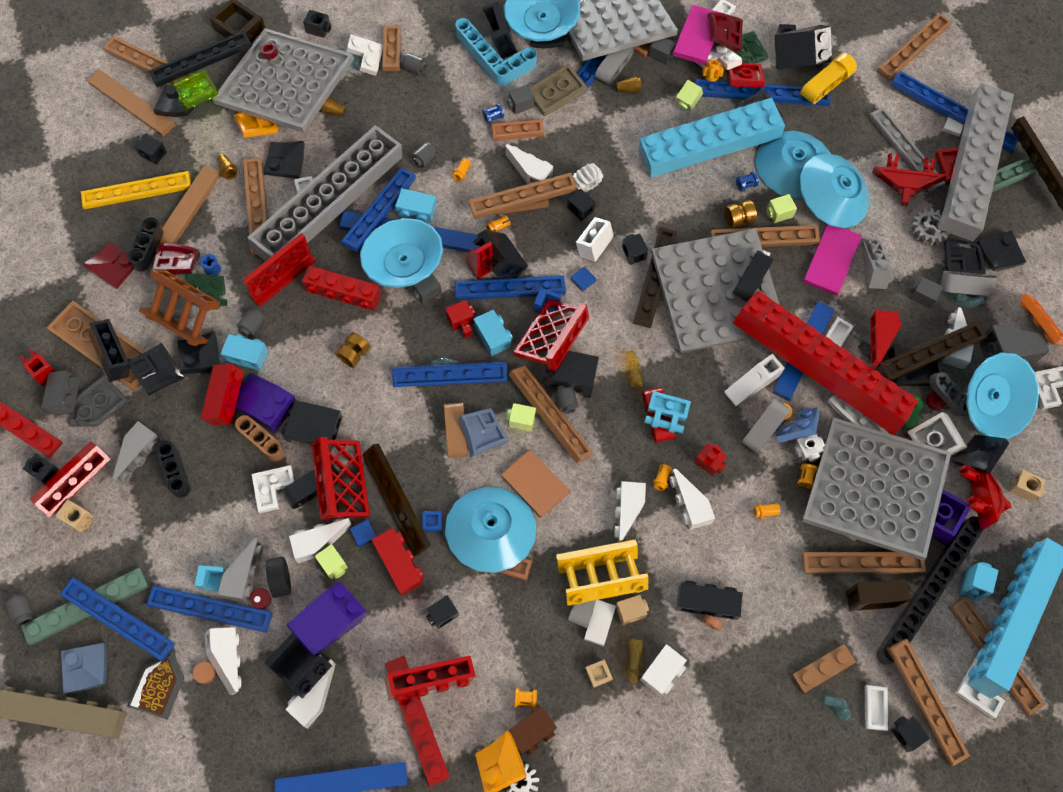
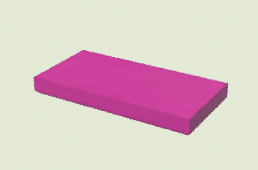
(694, 39)
(832, 259)

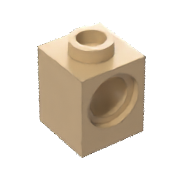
(1020, 488)
(68, 512)
(632, 609)

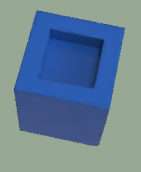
(543, 297)

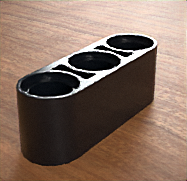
(144, 236)
(753, 276)
(167, 462)
(303, 489)

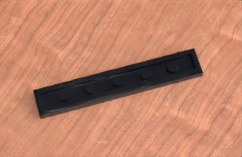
(200, 59)

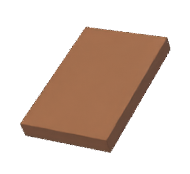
(535, 483)

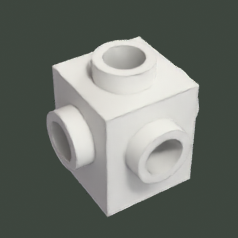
(809, 453)

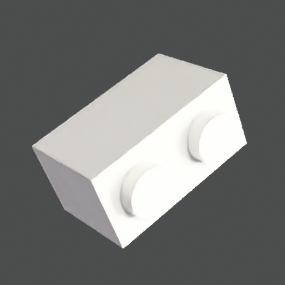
(595, 239)
(663, 670)

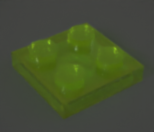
(196, 89)

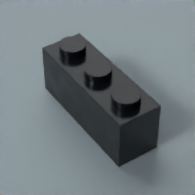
(109, 350)
(709, 600)

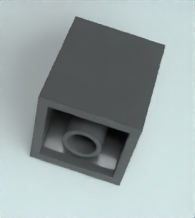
(1024, 343)

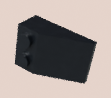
(803, 47)

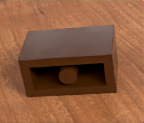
(532, 730)

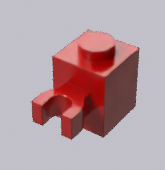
(461, 317)
(37, 367)
(711, 459)

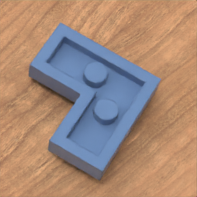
(805, 426)

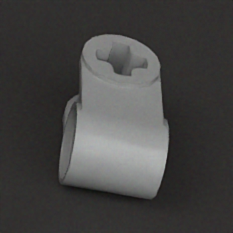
(582, 613)

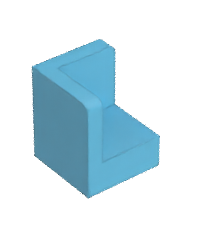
(209, 577)

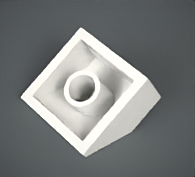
(939, 433)

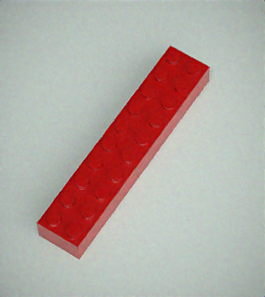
(826, 362)

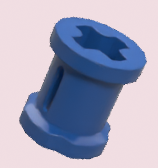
(493, 113)
(747, 181)
(210, 265)

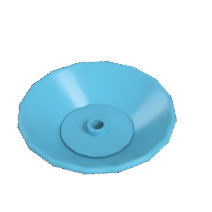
(541, 18)
(778, 162)
(834, 190)
(397, 241)
(1002, 395)
(486, 546)

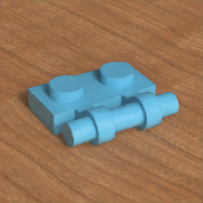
(668, 406)

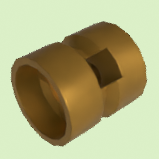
(736, 215)
(347, 353)

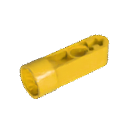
(836, 72)

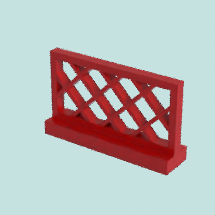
(287, 271)
(565, 336)
(325, 483)

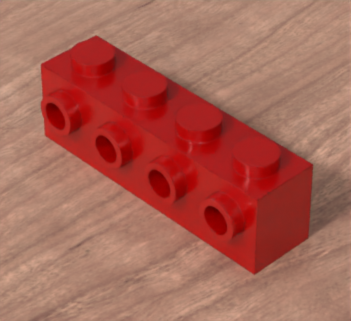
(341, 288)
(69, 479)
(428, 678)

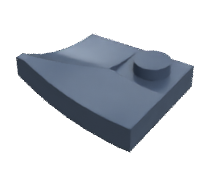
(482, 431)
(84, 668)

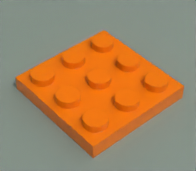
(1042, 319)

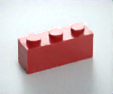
(222, 394)
(398, 561)

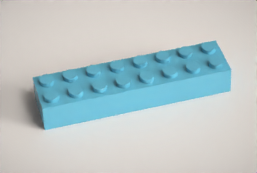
(711, 137)
(1017, 619)

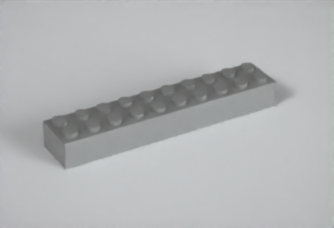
(976, 162)
(328, 193)

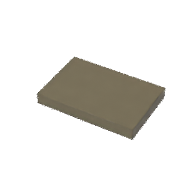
(557, 89)

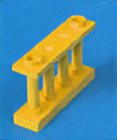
(600, 556)

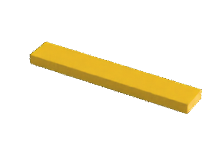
(135, 190)

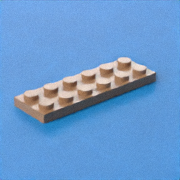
(74, 329)

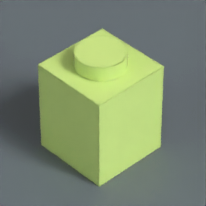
(689, 95)
(781, 208)
(521, 417)
(331, 562)

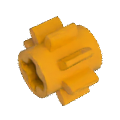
(713, 70)

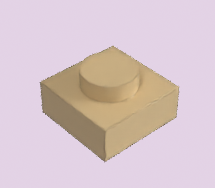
(598, 673)

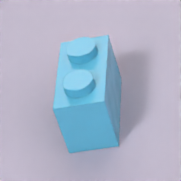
(416, 205)
(492, 332)
(244, 351)
(978, 581)

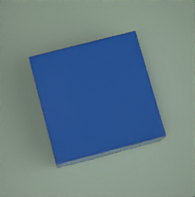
(583, 279)
(432, 521)
(363, 533)

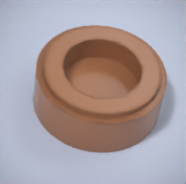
(712, 622)
(204, 672)

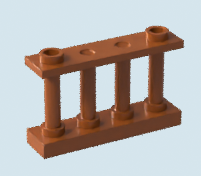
(191, 295)

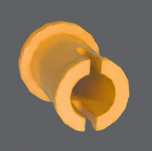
(460, 171)
(498, 224)
(661, 480)
(766, 510)

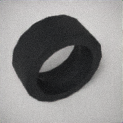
(278, 577)

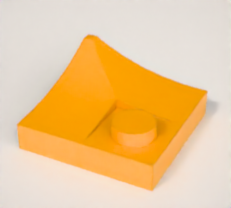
(254, 126)
(500, 764)

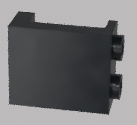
(503, 38)
(509, 259)
(575, 371)
(918, 377)
(310, 422)
(297, 666)

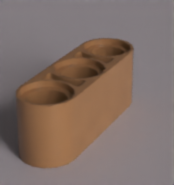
(256, 431)
(454, 434)

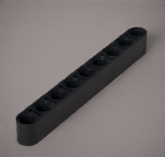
(938, 583)

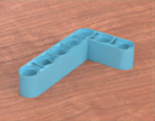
(500, 71)

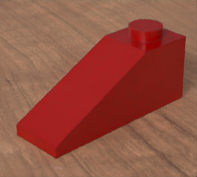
(480, 260)
(883, 329)

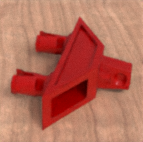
(906, 181)
(986, 498)

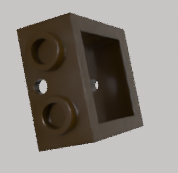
(252, 28)
(878, 595)

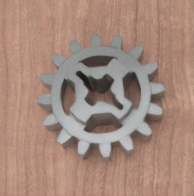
(929, 230)

